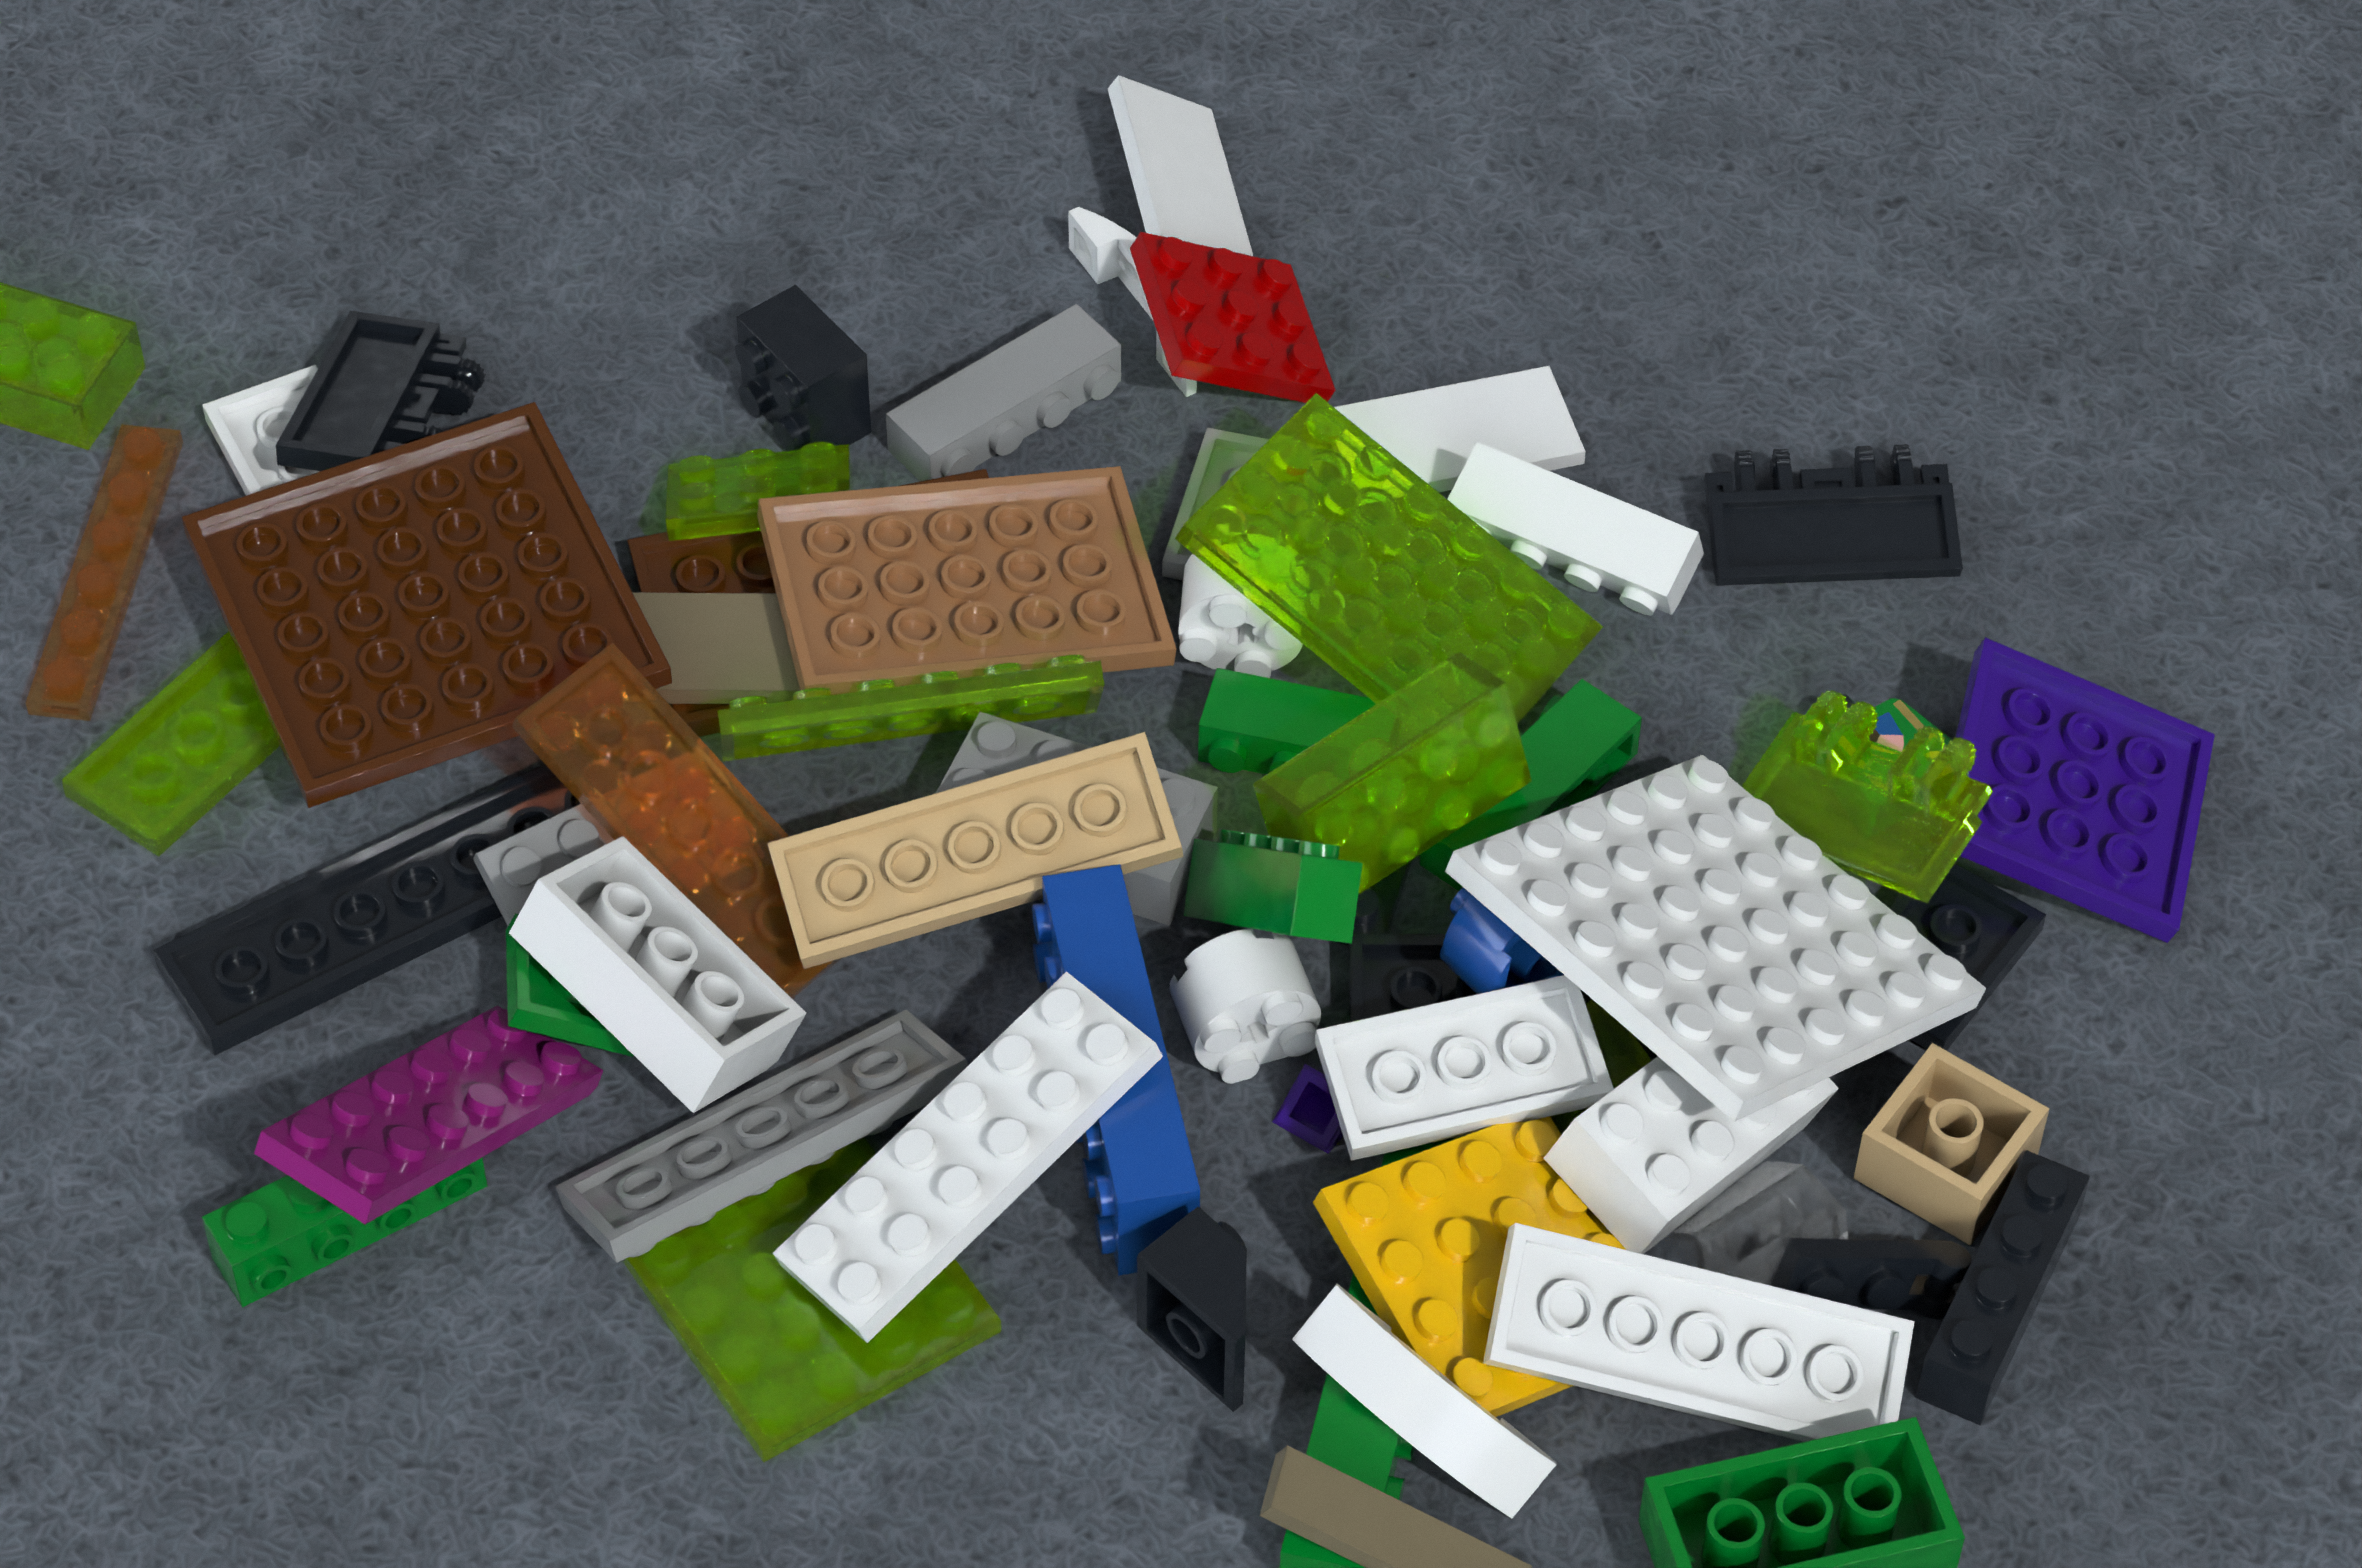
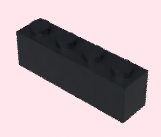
(2002, 1287)

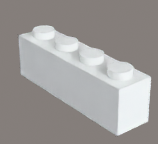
(1578, 530)

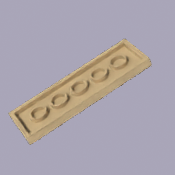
(972, 849)

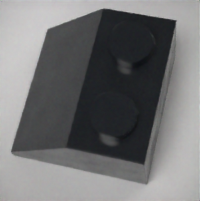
(1196, 1301)

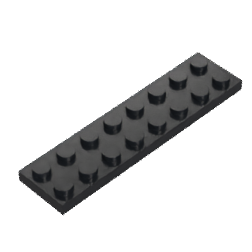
(351, 917)

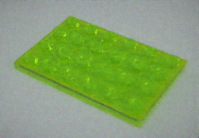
(1380, 566)

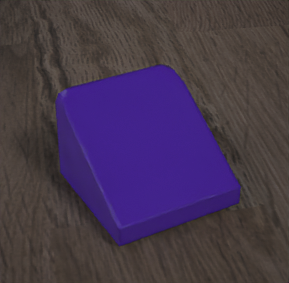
(1310, 1111)

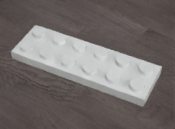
(967, 1156)
(1693, 1338)

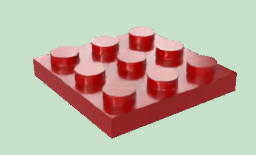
(1231, 319)

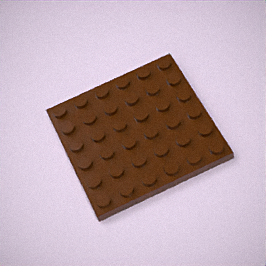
(417, 599)

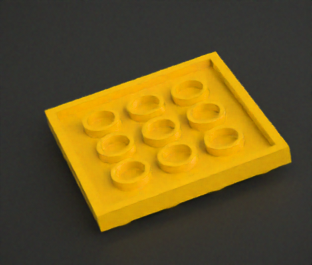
(1433, 1241)

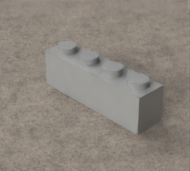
(1005, 396)

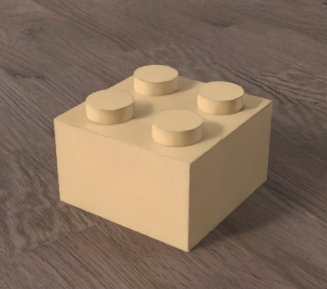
(1949, 1143)

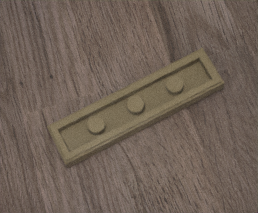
(1366, 1522)

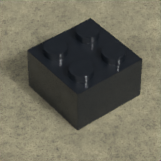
(802, 372)

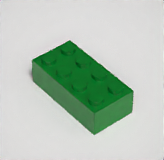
(1809, 1504)

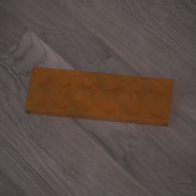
(672, 800)

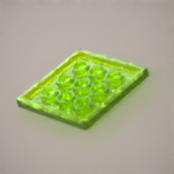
(769, 1343)

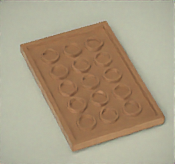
(963, 578)

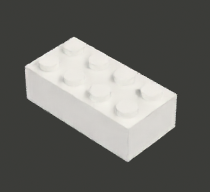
(657, 973)
(1665, 1151)

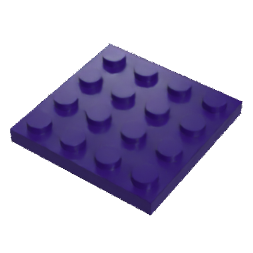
(2085, 787)

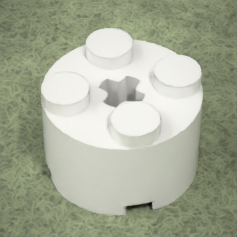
(1228, 629)
(1246, 1003)

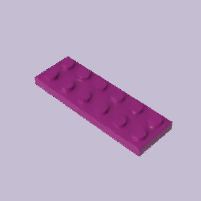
(427, 1114)

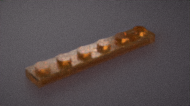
(104, 573)

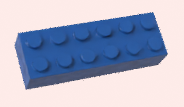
(1139, 1147)

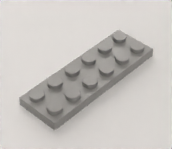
(760, 1136)

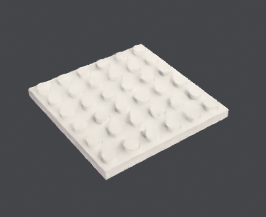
(1716, 934)

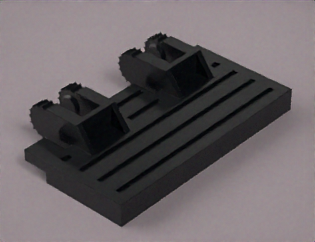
(378, 391)
(1830, 525)

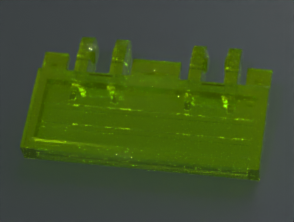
(1868, 805)

